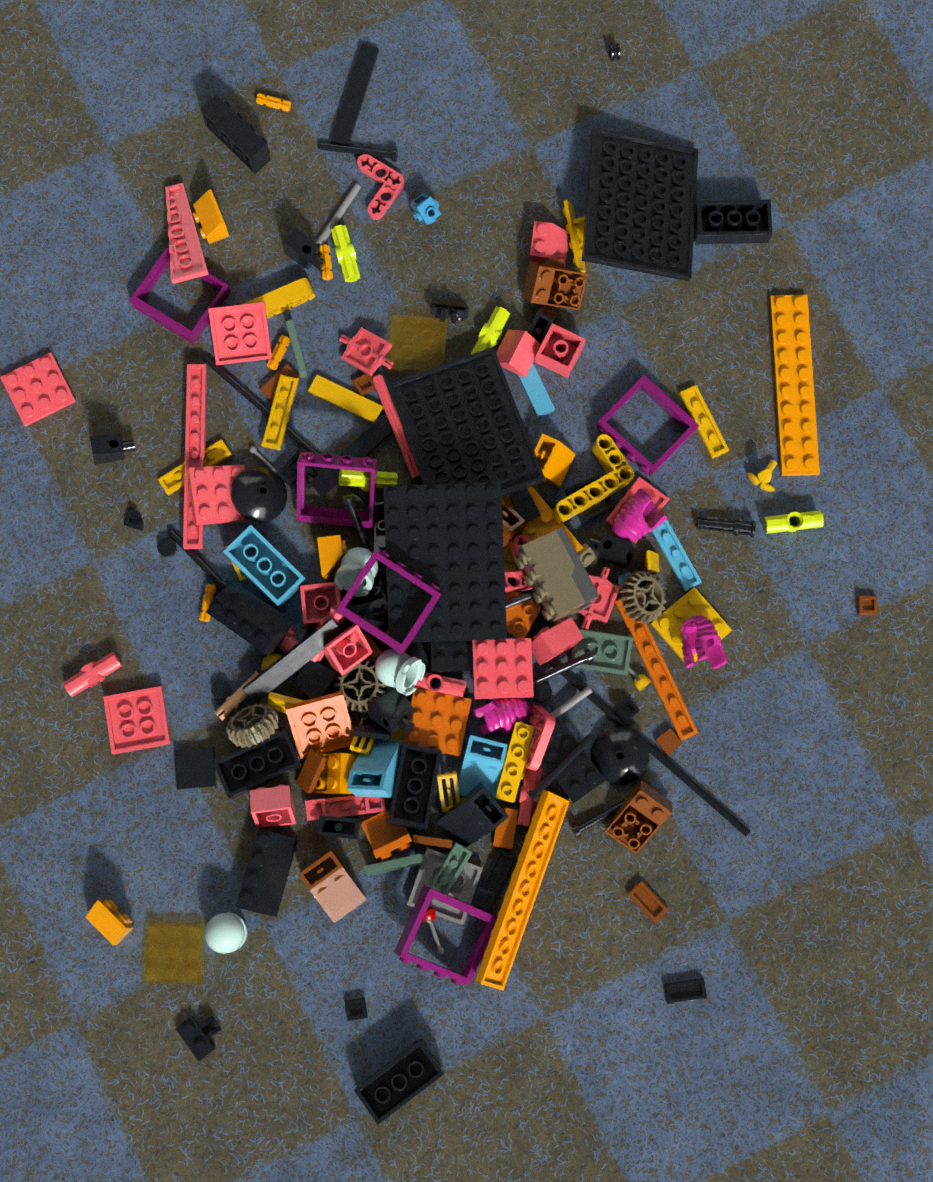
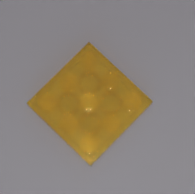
(417, 343)
(174, 953)

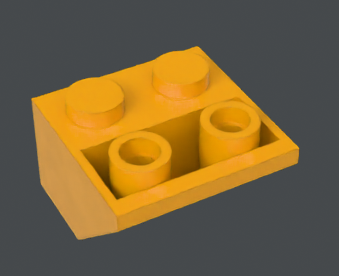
(553, 459)
(335, 774)
(109, 921)

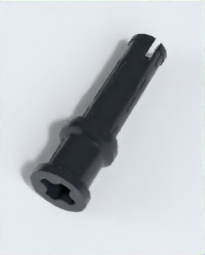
(735, 527)

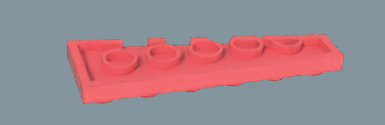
(184, 244)

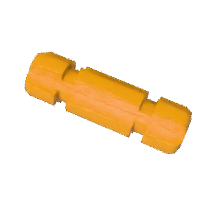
(273, 102)
(325, 251)
(278, 352)
(210, 590)

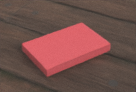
(657, 497)

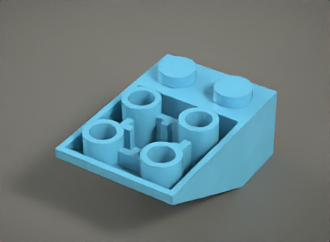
(482, 764)
(377, 772)

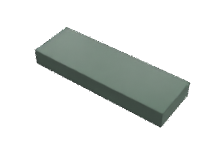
(296, 348)
(395, 864)
(451, 869)

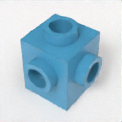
(425, 209)

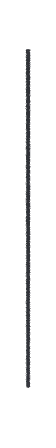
(553, 663)

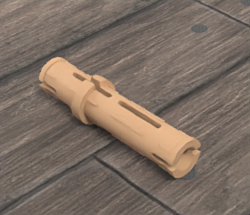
(233, 701)

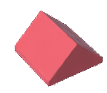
(517, 352)

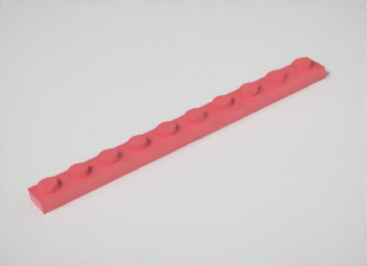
(194, 447)

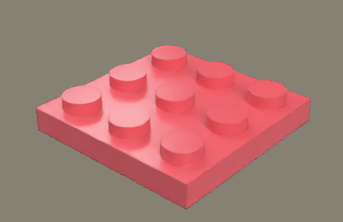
(240, 333)
(38, 389)
(212, 494)
(502, 668)
(137, 720)

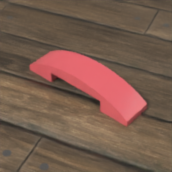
(344, 806)

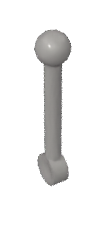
(253, 449)

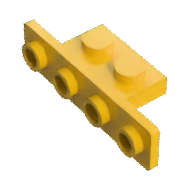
(576, 231)
(514, 763)

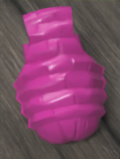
(630, 521)
(702, 638)
(502, 714)

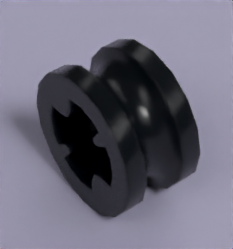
(614, 51)

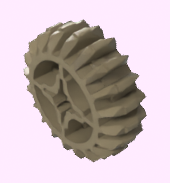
(637, 598)
(360, 694)
(252, 725)

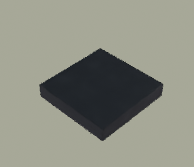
(596, 510)
(195, 768)

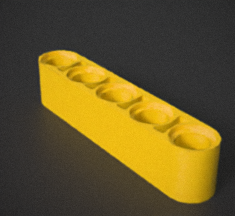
(285, 297)

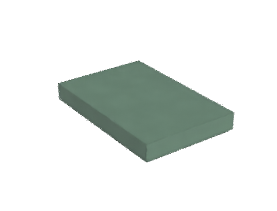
(608, 650)

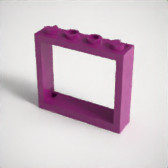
(148, 283)
(668, 406)
(334, 515)
(374, 630)
(415, 920)

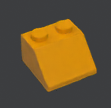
(210, 218)
(330, 553)

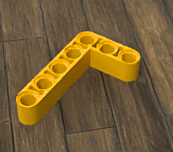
(598, 487)

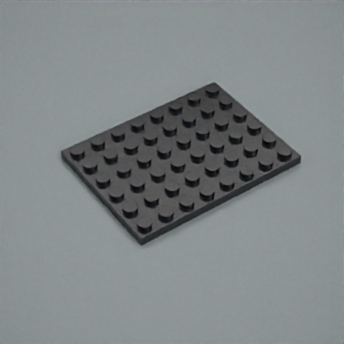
(640, 205)
(466, 425)
(457, 544)

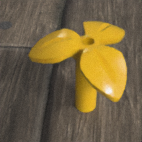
(764, 477)

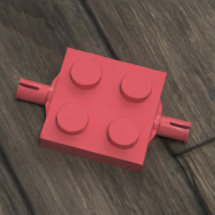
(366, 351)
(604, 603)

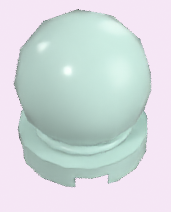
(350, 568)
(399, 670)
(225, 932)

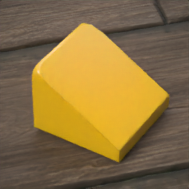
(651, 561)

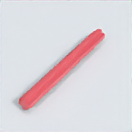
(395, 424)

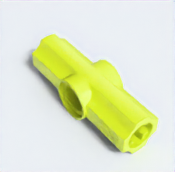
(345, 253)
(492, 330)
(362, 479)
(804, 520)

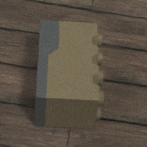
(556, 575)

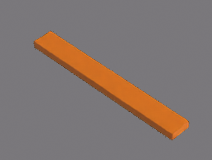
(660, 676)

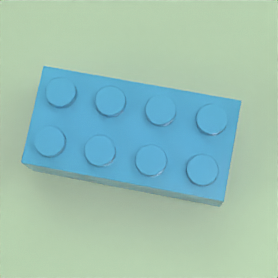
(265, 566)

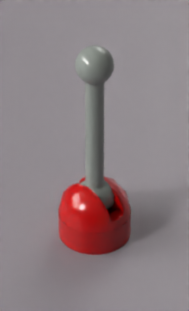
(429, 917)

